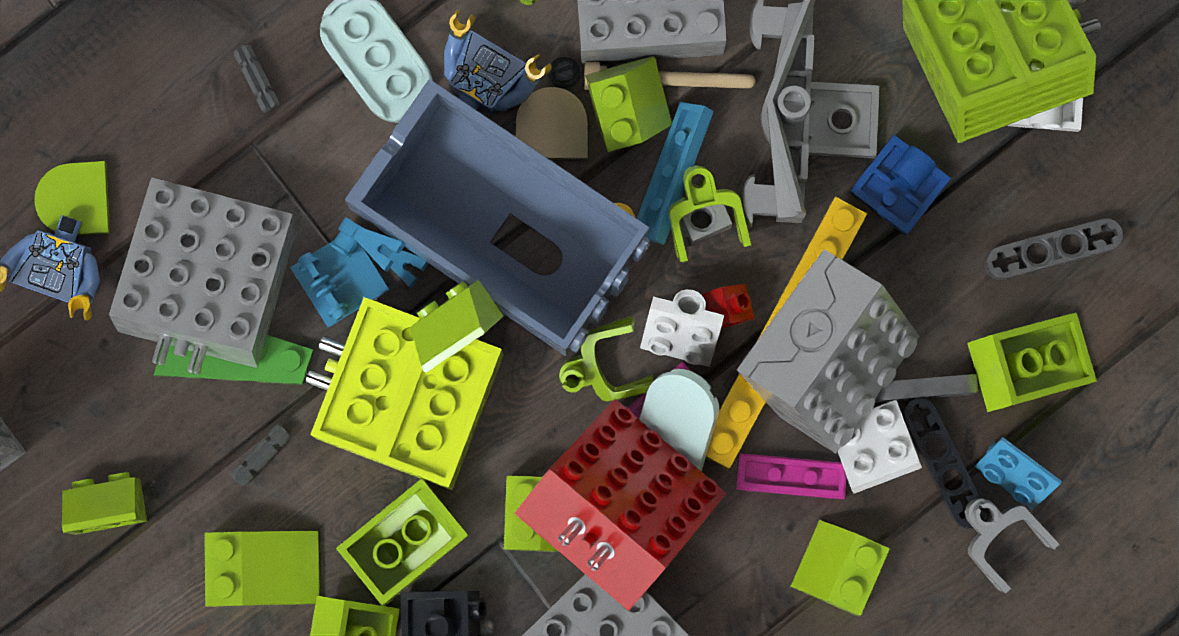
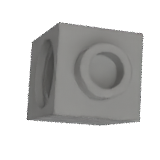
(719, 223)

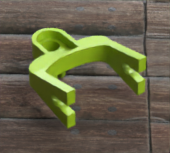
(703, 196)
(589, 371)

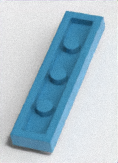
(676, 156)

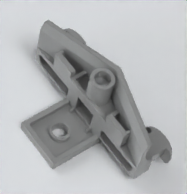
(800, 114)

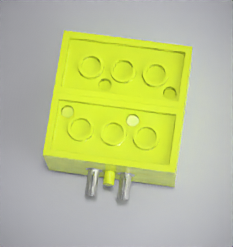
(392, 408)

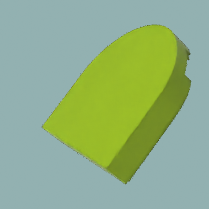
(75, 192)

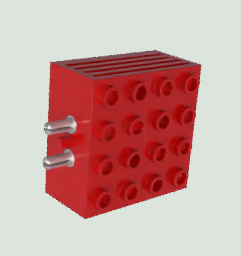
(620, 504)

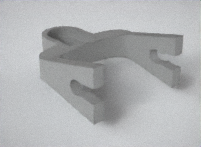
(992, 526)

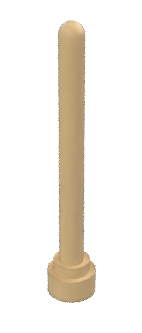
(691, 79)

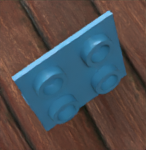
(338, 282)
(1017, 473)

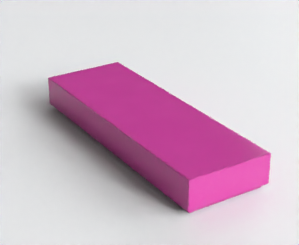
(791, 476)

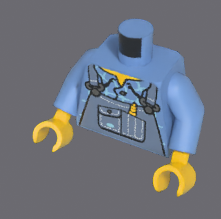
(484, 72)
(54, 266)

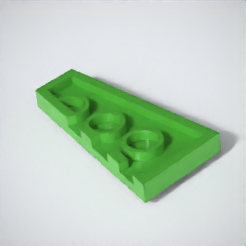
(279, 363)

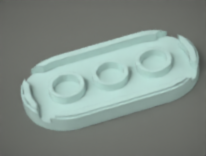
(374, 56)
(682, 413)

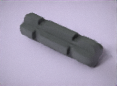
(256, 78)
(261, 455)

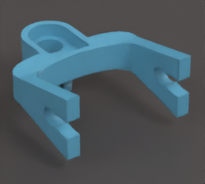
(382, 249)

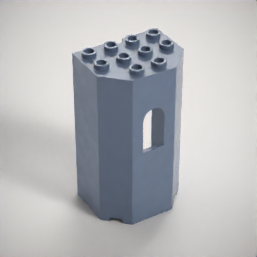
(453, 183)

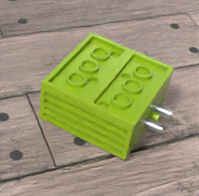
(1000, 58)

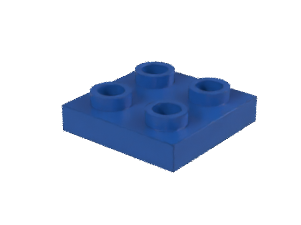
(900, 184)

